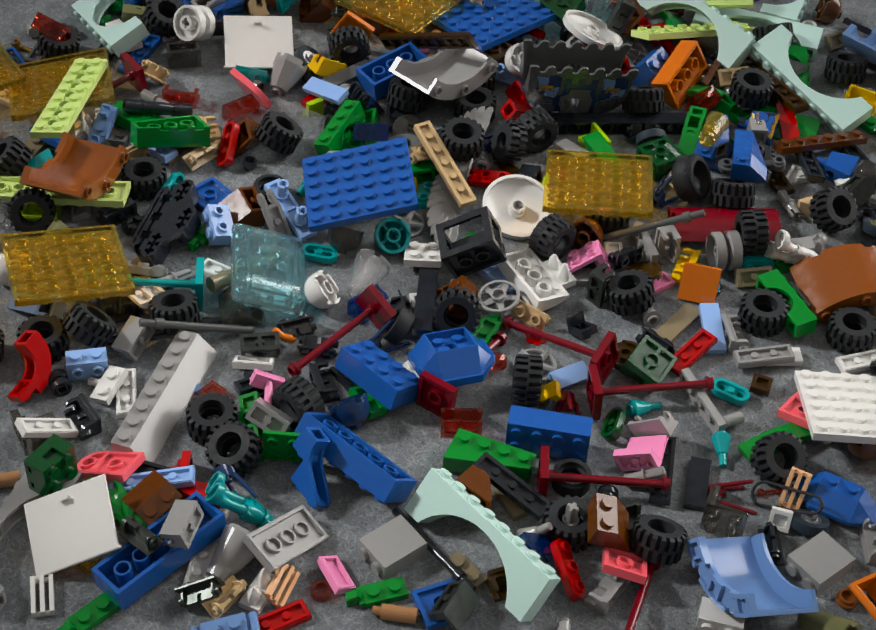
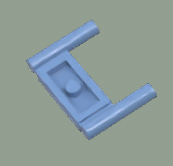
(234, 622)

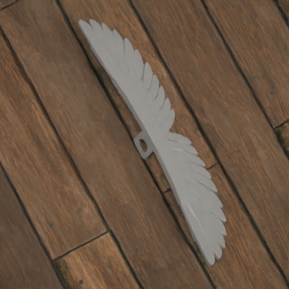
(440, 201)

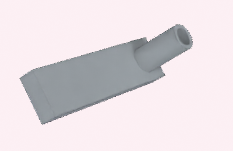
(706, 407)

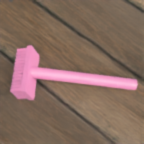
(267, 382)

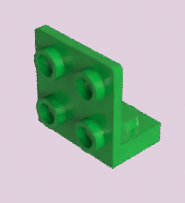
(278, 446)

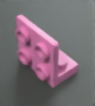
(589, 253)
(641, 453)

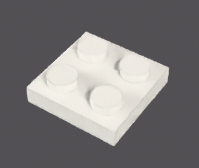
(422, 255)

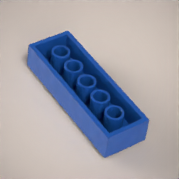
(360, 460)
(131, 574)

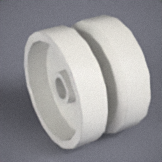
(194, 23)

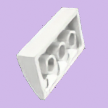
(533, 279)

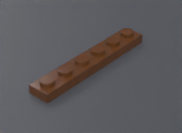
(819, 142)

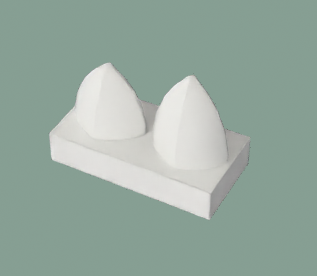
(560, 271)
(253, 598)

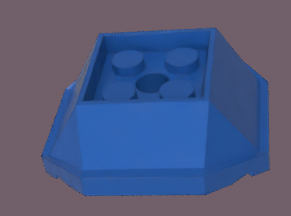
(453, 356)

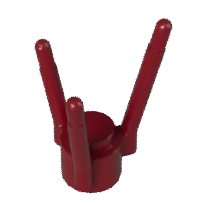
(568, 403)
(733, 486)

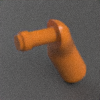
(285, 337)

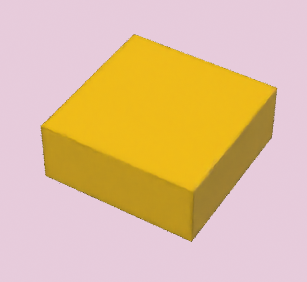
(550, 391)

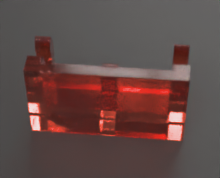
(50, 27)
(181, 96)
(706, 98)
(239, 107)
(464, 418)

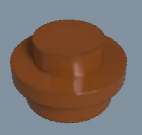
(846, 599)

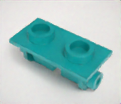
(254, 74)

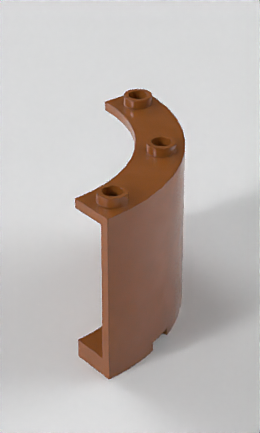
(78, 169)
(837, 278)

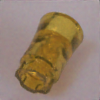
(714, 127)

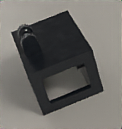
(475, 251)

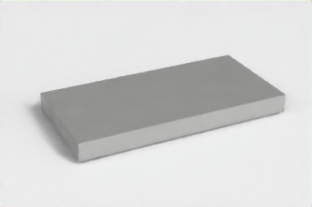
(285, 538)

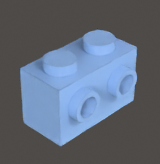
(217, 224)
(86, 363)

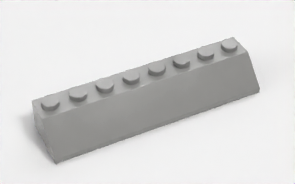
(165, 396)

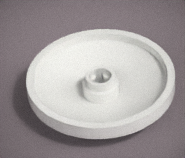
(590, 29)
(515, 204)

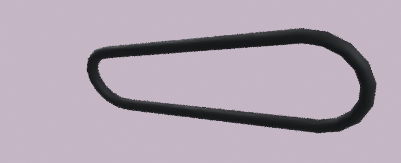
(791, 489)

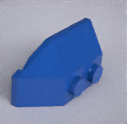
(650, 66)
(841, 498)

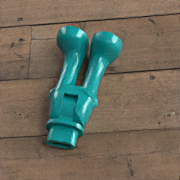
(245, 507)

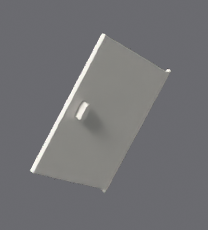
(256, 40)
(71, 526)

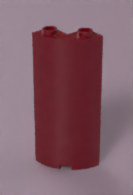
(717, 220)

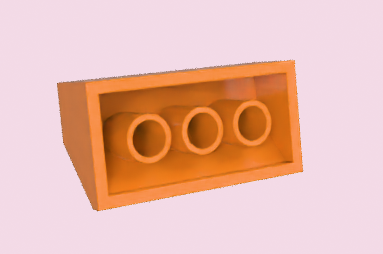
(680, 72)

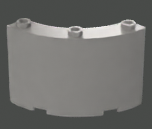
(447, 73)

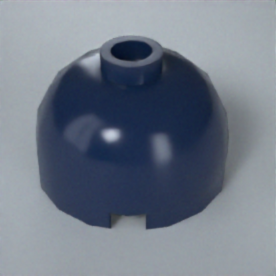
(351, 410)

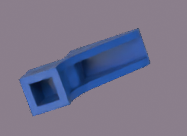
(310, 475)

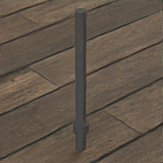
(685, 217)
(160, 324)

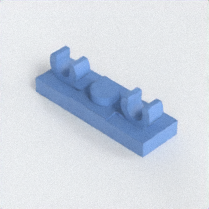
(103, 123)

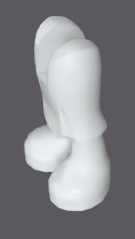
(793, 253)

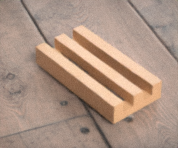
(801, 473)
(283, 587)

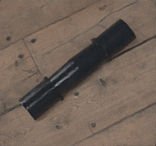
(156, 108)

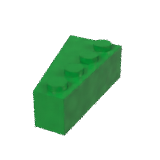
(170, 132)
(469, 447)

